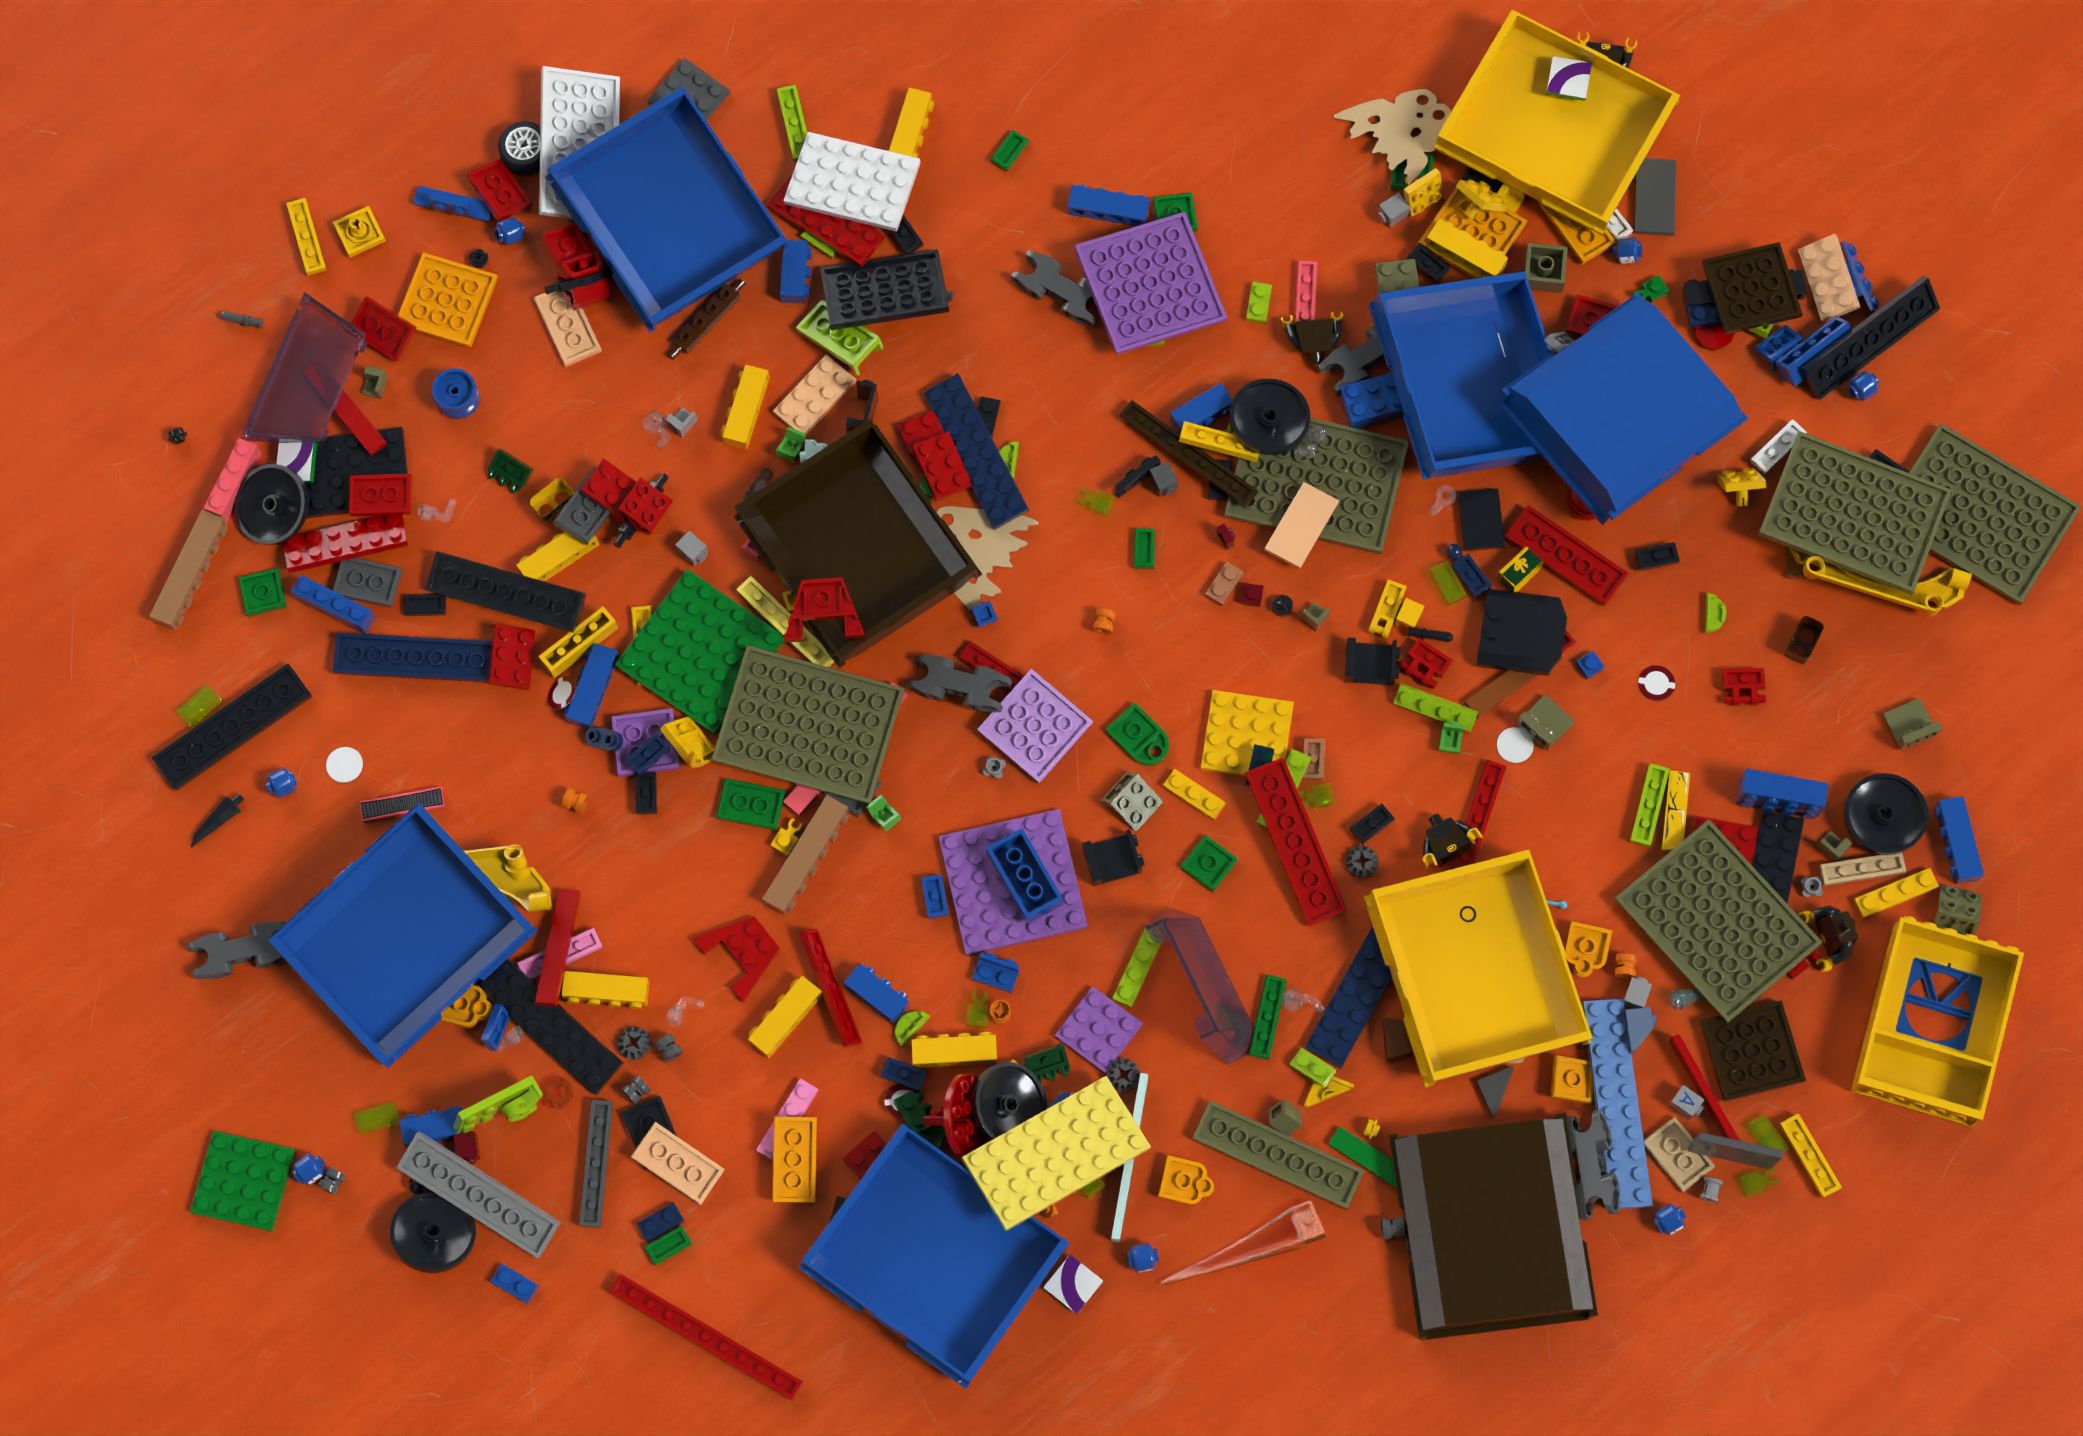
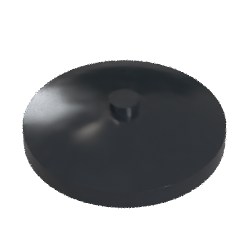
(1269, 416)
(271, 504)
(1885, 814)
(1006, 1098)
(431, 1233)

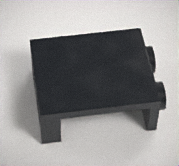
(867, 391)
(1371, 663)
(1113, 858)

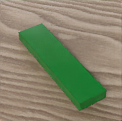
(1267, 1017)
(1363, 1155)

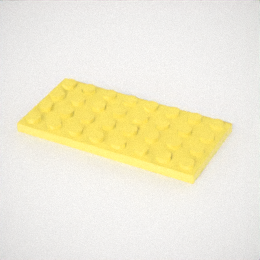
(1055, 1153)

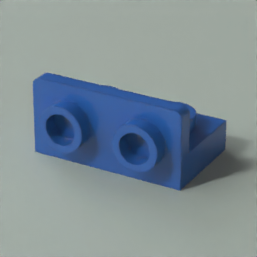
(1778, 345)
(996, 972)

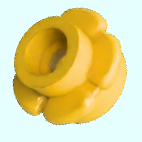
(1371, 1129)

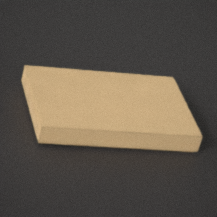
(1670, 1151)

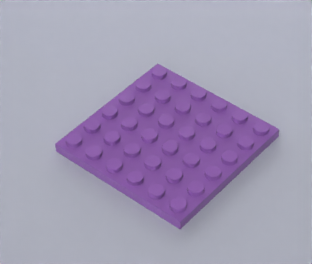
(1150, 283)
(981, 901)

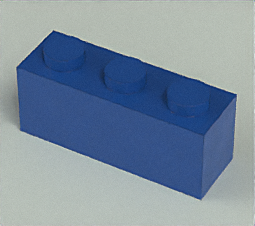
(795, 272)
(1203, 408)
(877, 993)
(433, 1124)

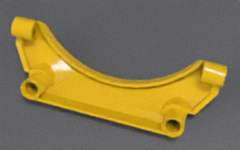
(1942, 590)
(509, 873)

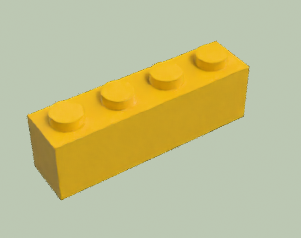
(912, 122)
(1465, 250)
(745, 407)
(554, 556)
(576, 644)
(605, 988)
(784, 1017)
(954, 1051)

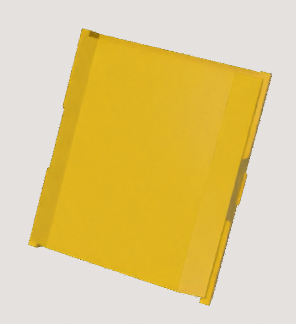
(1549, 146)
(1479, 986)

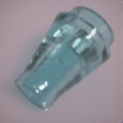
(1684, 997)

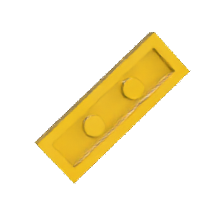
(1194, 794)

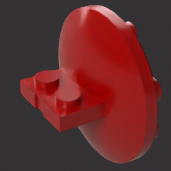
(958, 1117)

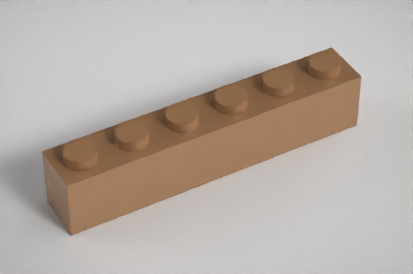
(188, 570)
(806, 855)

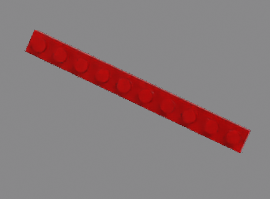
(706, 1337)

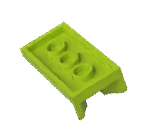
(847, 344)
(512, 1101)

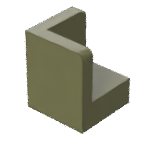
(375, 382)
(1315, 616)
(1833, 846)
(1285, 1117)

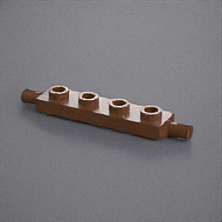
(706, 318)

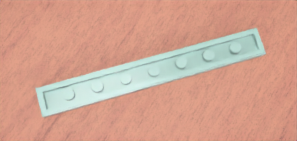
(1128, 1166)

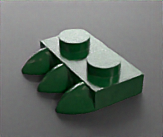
(509, 469)
(1047, 1062)
(912, 1111)

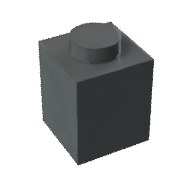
(1164, 479)

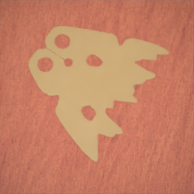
(1396, 127)
(987, 551)

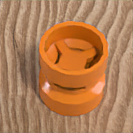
(1104, 621)
(575, 801)
(1625, 966)
(1000, 1007)

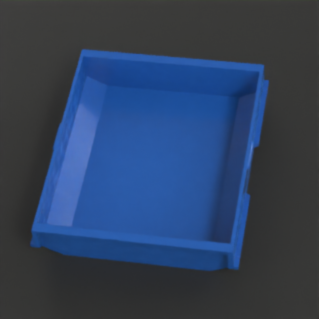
(666, 208)
(1454, 368)
(1622, 408)
(402, 935)
(931, 1256)

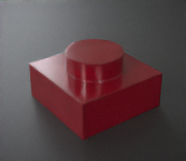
(1226, 536)
(1251, 594)

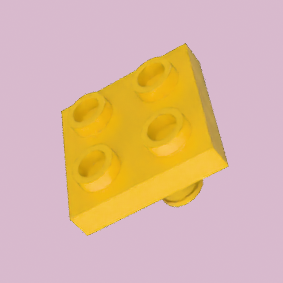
(1423, 191)
(1481, 197)
(359, 231)
(1741, 483)

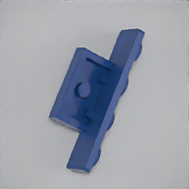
(452, 203)
(1861, 285)

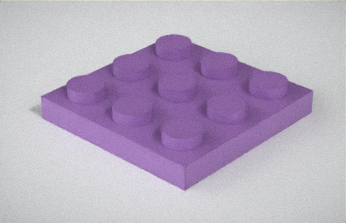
(638, 729)
(1098, 1029)

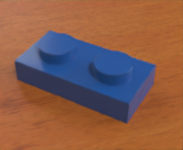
(934, 896)
(495, 1027)
(514, 1283)

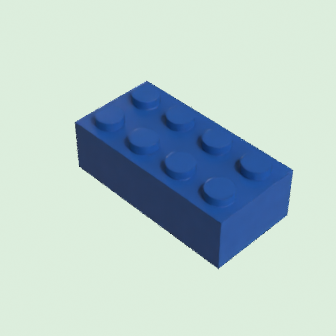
(1371, 401)
(1782, 793)
(1024, 876)

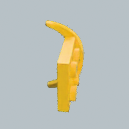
(689, 742)

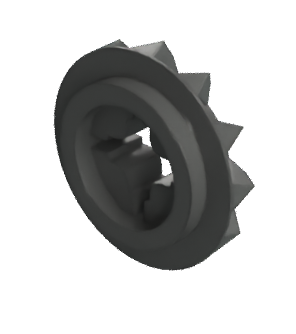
(1356, 868)
(643, 1043)
(1133, 1075)

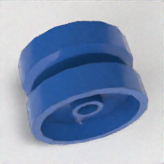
(455, 393)

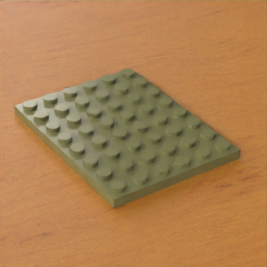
(1350, 465)
(1855, 512)
(1996, 517)
(808, 725)
(1718, 921)

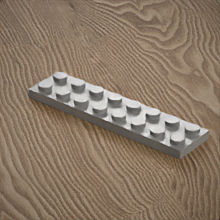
(478, 1194)

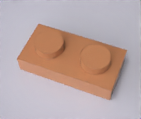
(1224, 584)
(1316, 750)

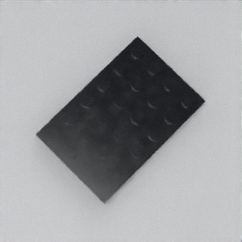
(884, 290)
(345, 456)

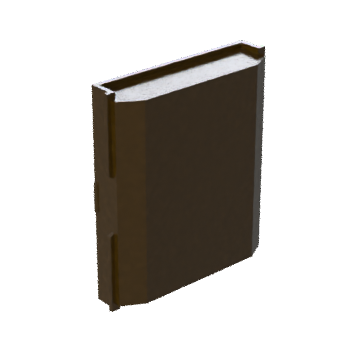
(862, 520)
(1492, 1228)

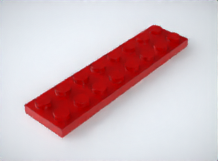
(1295, 841)

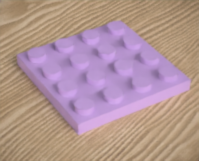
(1035, 726)

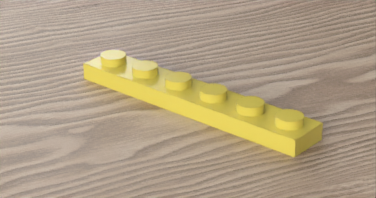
(778, 617)

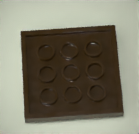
(1752, 288)
(1753, 1051)

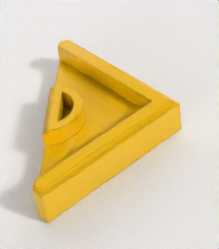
(1333, 1088)

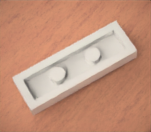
(1777, 447)

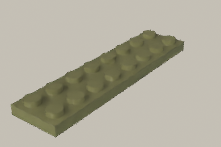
(1278, 1155)

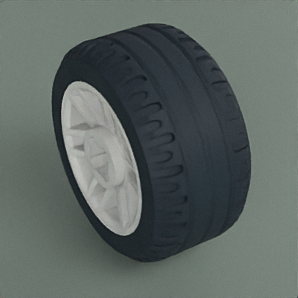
(521, 148)

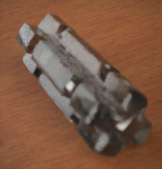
(759, 482)

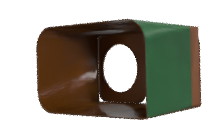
(1809, 623)

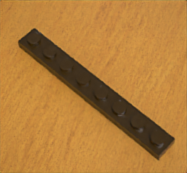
(1188, 454)

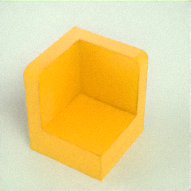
(1511, 197)
(1409, 613)

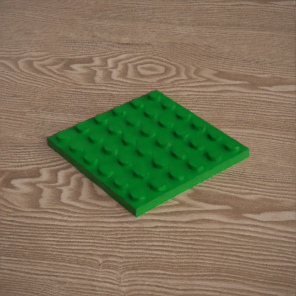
(695, 649)

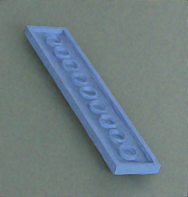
(1617, 1098)

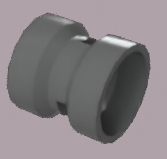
(668, 1048)
(636, 1089)
(328, 1184)
(1392, 1228)

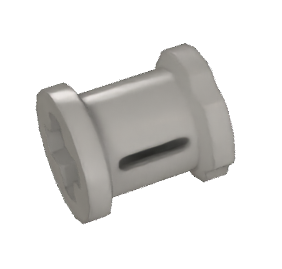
(1711, 1189)

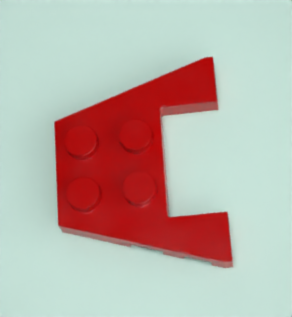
(822, 600)
(750, 947)

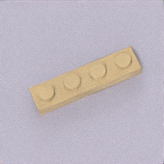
(1862, 869)

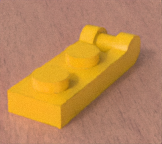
(1387, 608)

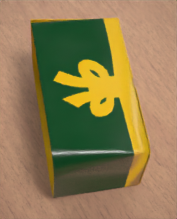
(551, 490)
(1520, 570)

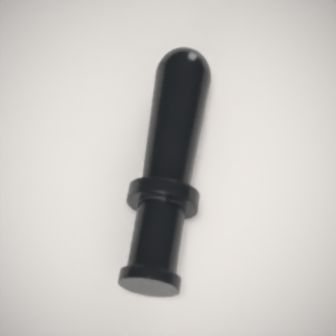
(1430, 634)

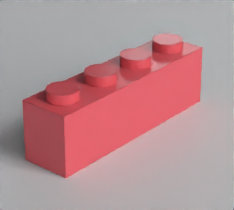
(240, 463)

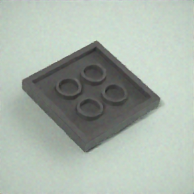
(701, 87)

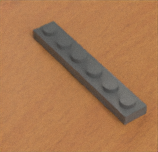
(596, 1164)

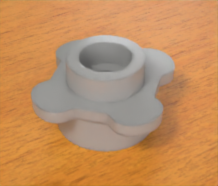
(1000, 764)
(1816, 882)

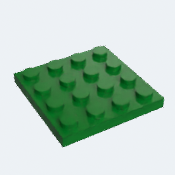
(243, 1181)

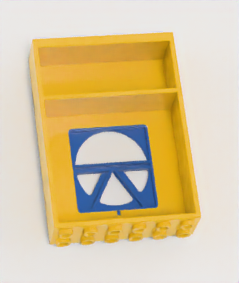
(1926, 1075)

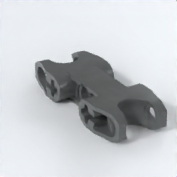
(1049, 282)
(1355, 362)
(973, 687)
(225, 953)
(1594, 1180)

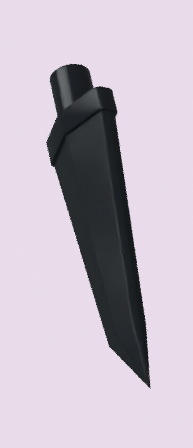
(224, 812)

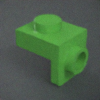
(791, 445)
(1451, 737)
(883, 813)

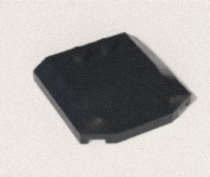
(1522, 632)

